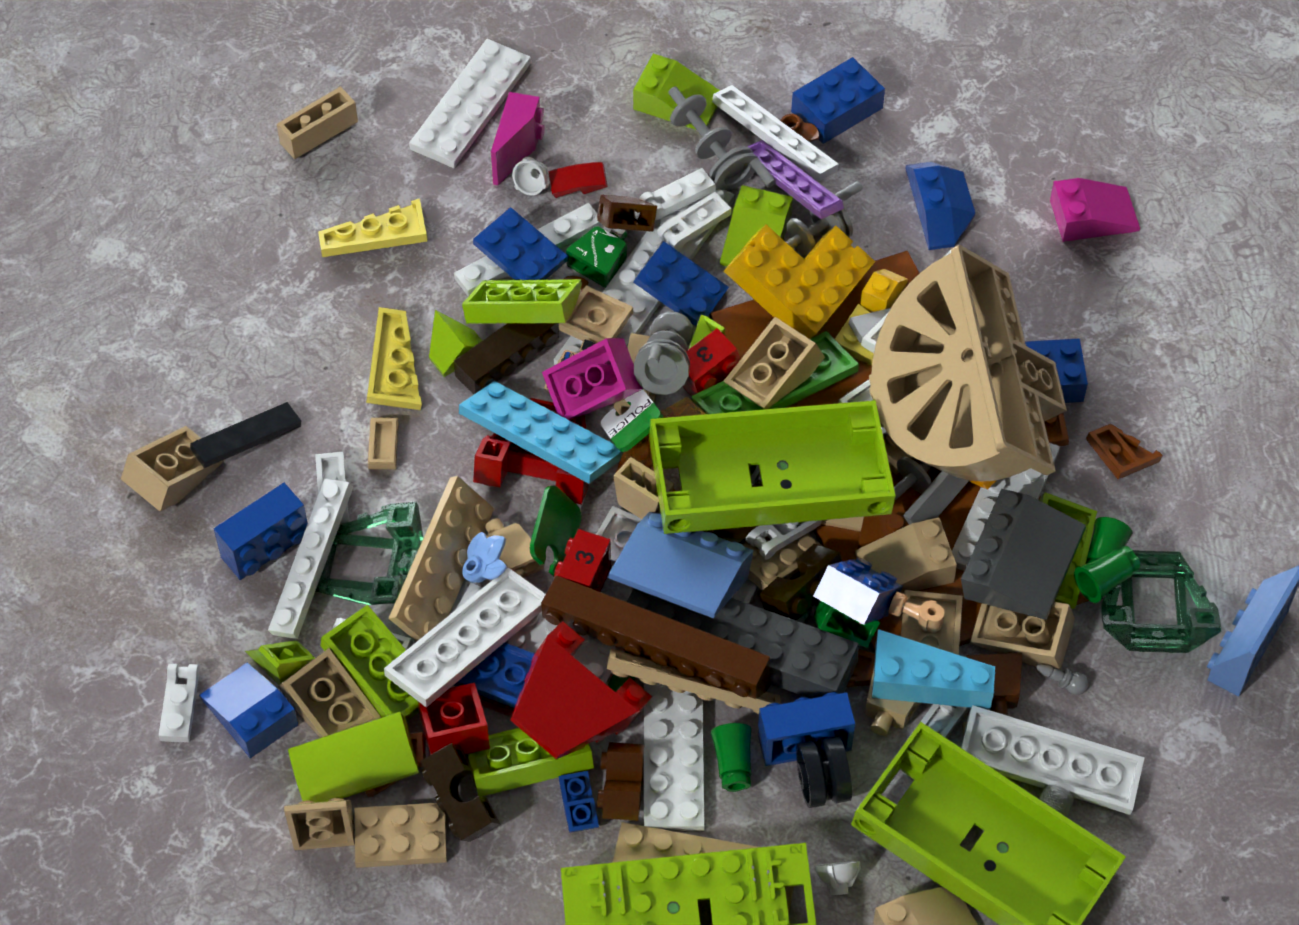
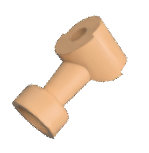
(929, 614)

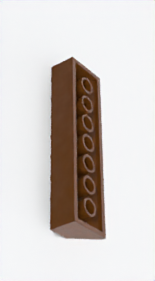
(657, 638)

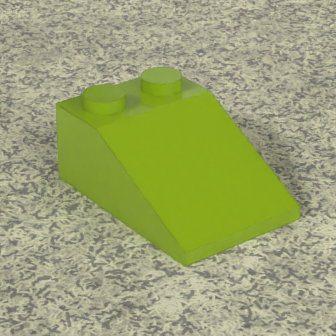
(661, 75)
(751, 212)

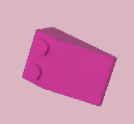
(516, 134)
(1091, 209)
(592, 379)

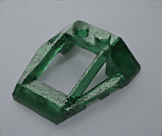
(405, 527)
(1192, 626)

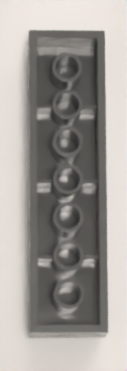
(800, 655)

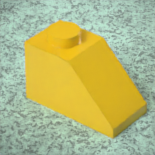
(882, 290)

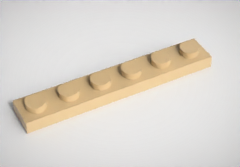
(626, 664)

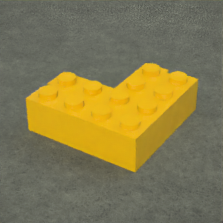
(799, 288)

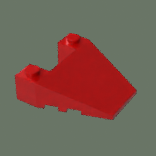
(500, 455)
(569, 705)

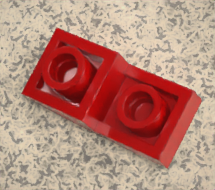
(578, 177)

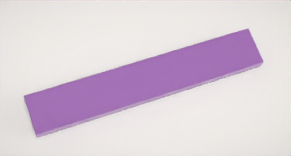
(797, 182)

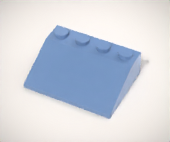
(682, 567)
(1253, 631)

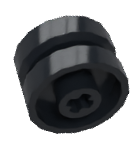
(823, 772)

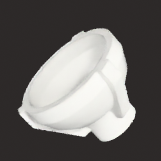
(527, 179)
(838, 875)

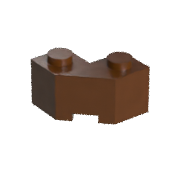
(623, 781)

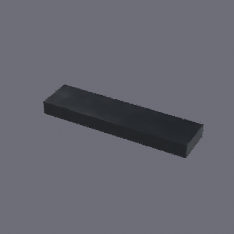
(245, 434)

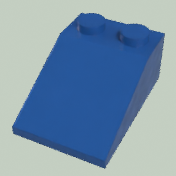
(250, 709)

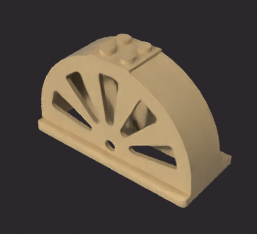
(958, 375)

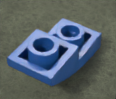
(578, 802)

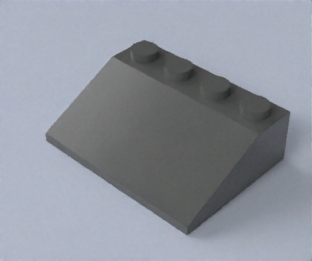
(1022, 555)

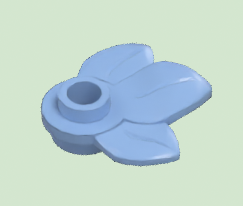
(484, 559)

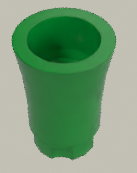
(1107, 536)
(1106, 573)
(733, 755)

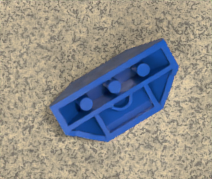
(941, 202)

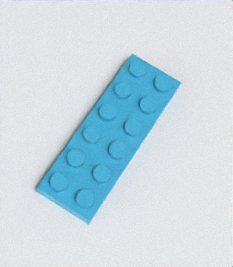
(541, 431)

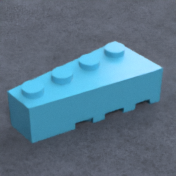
(929, 675)

